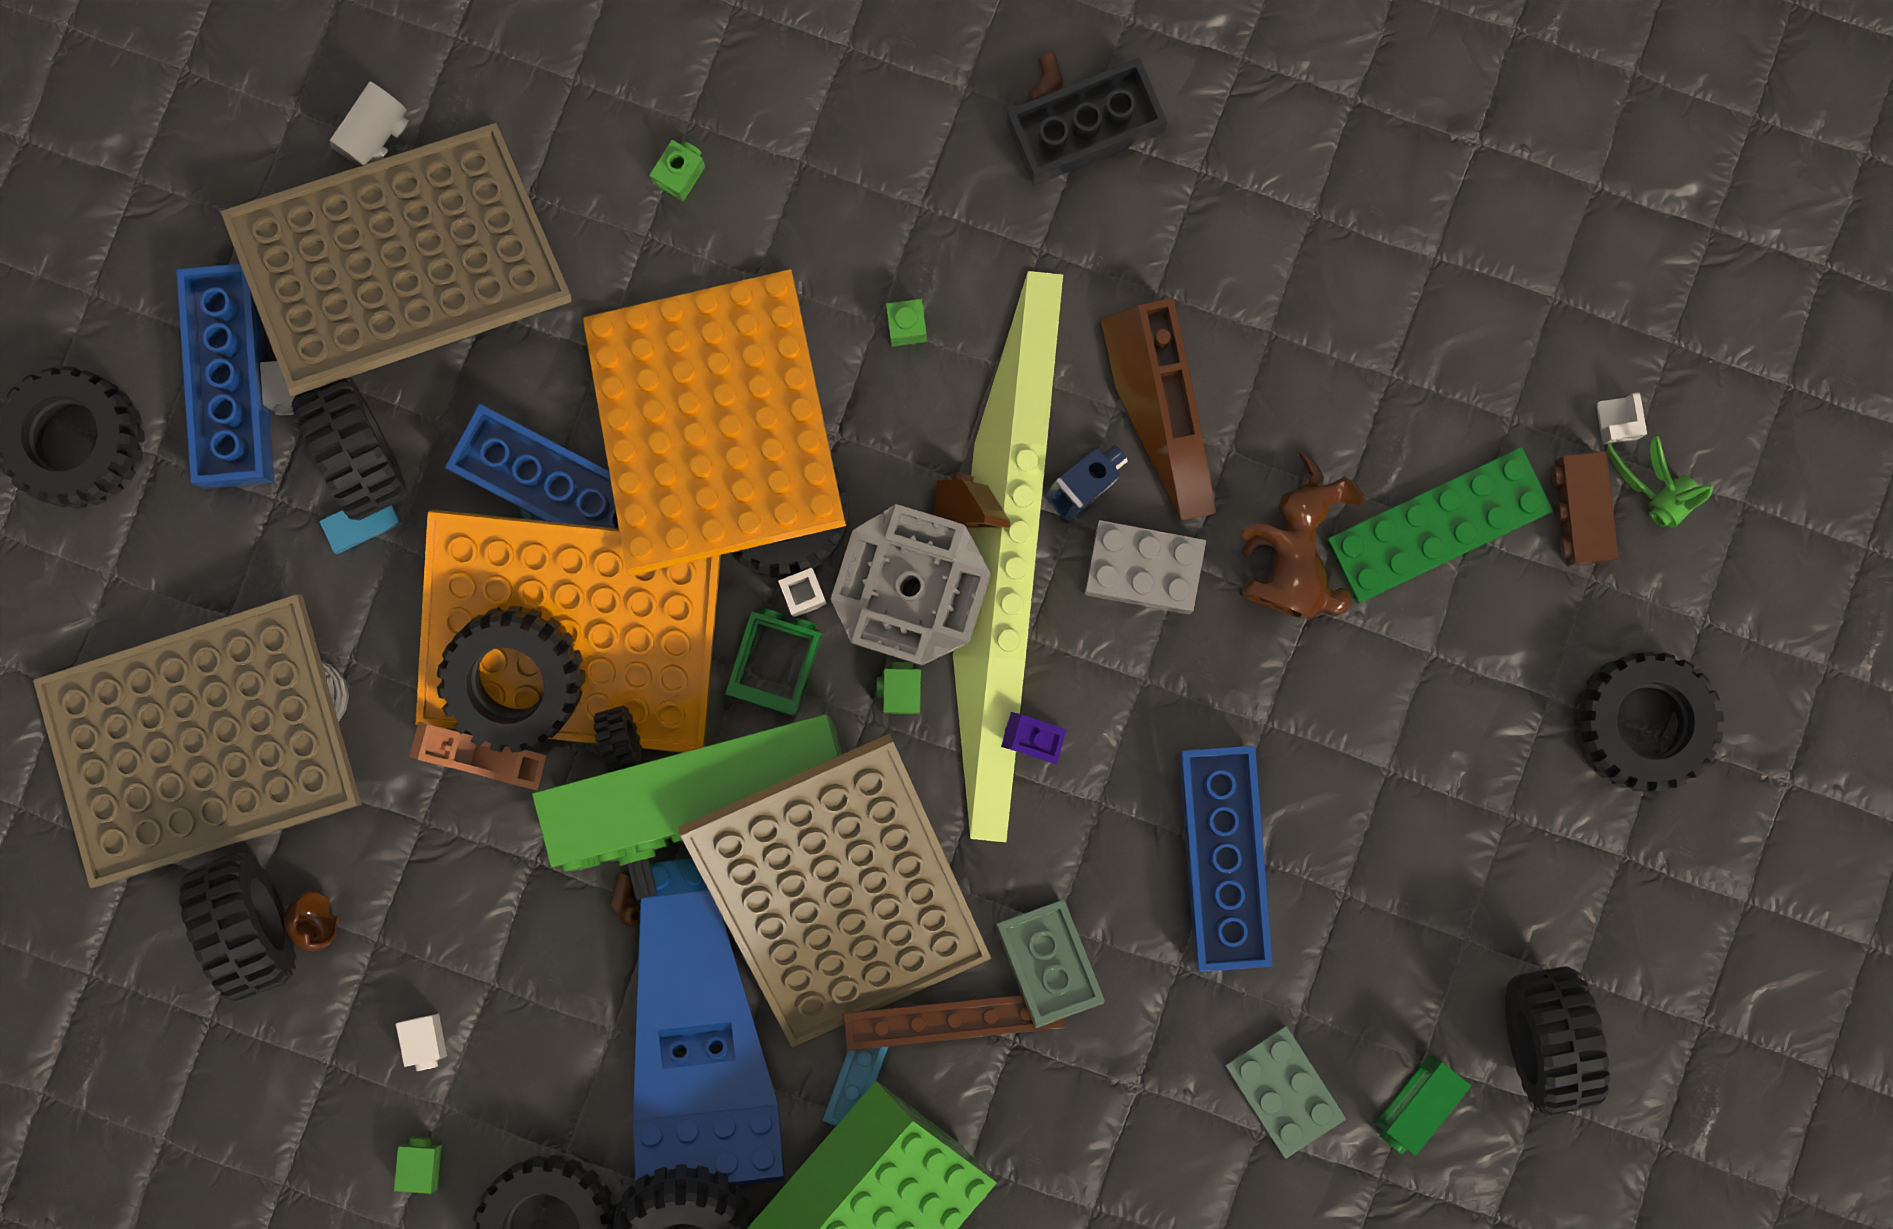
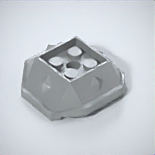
(905, 547)

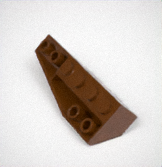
(1160, 400)

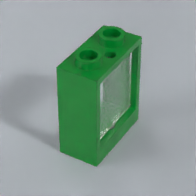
(1421, 1106)

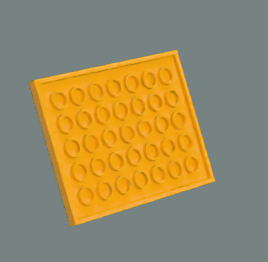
(712, 423)
(638, 635)

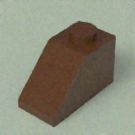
(968, 503)

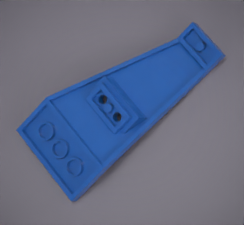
(691, 997)

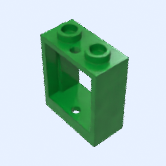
(772, 620)

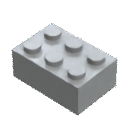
(1145, 567)

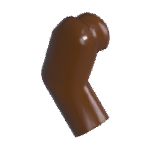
(1051, 77)
(622, 901)

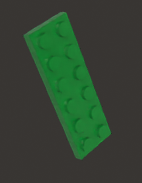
(1439, 525)

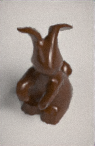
(1297, 574)

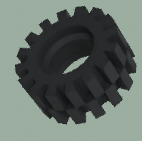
(618, 739)

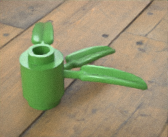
(1675, 499)

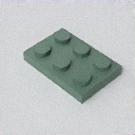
(1050, 963)
(1285, 1091)

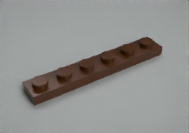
(939, 1022)

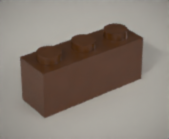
(1585, 509)

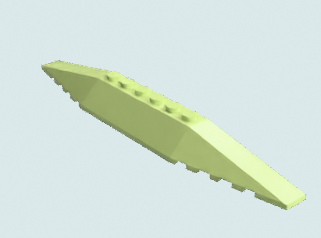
(1012, 463)

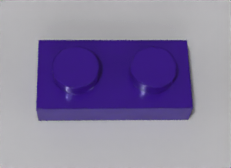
(1033, 738)

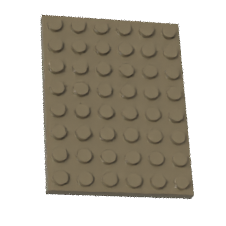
(394, 258)
(197, 741)
(836, 890)

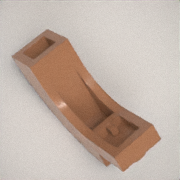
(456, 751)

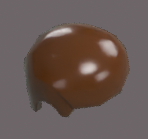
(310, 921)

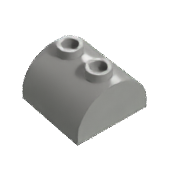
(369, 126)

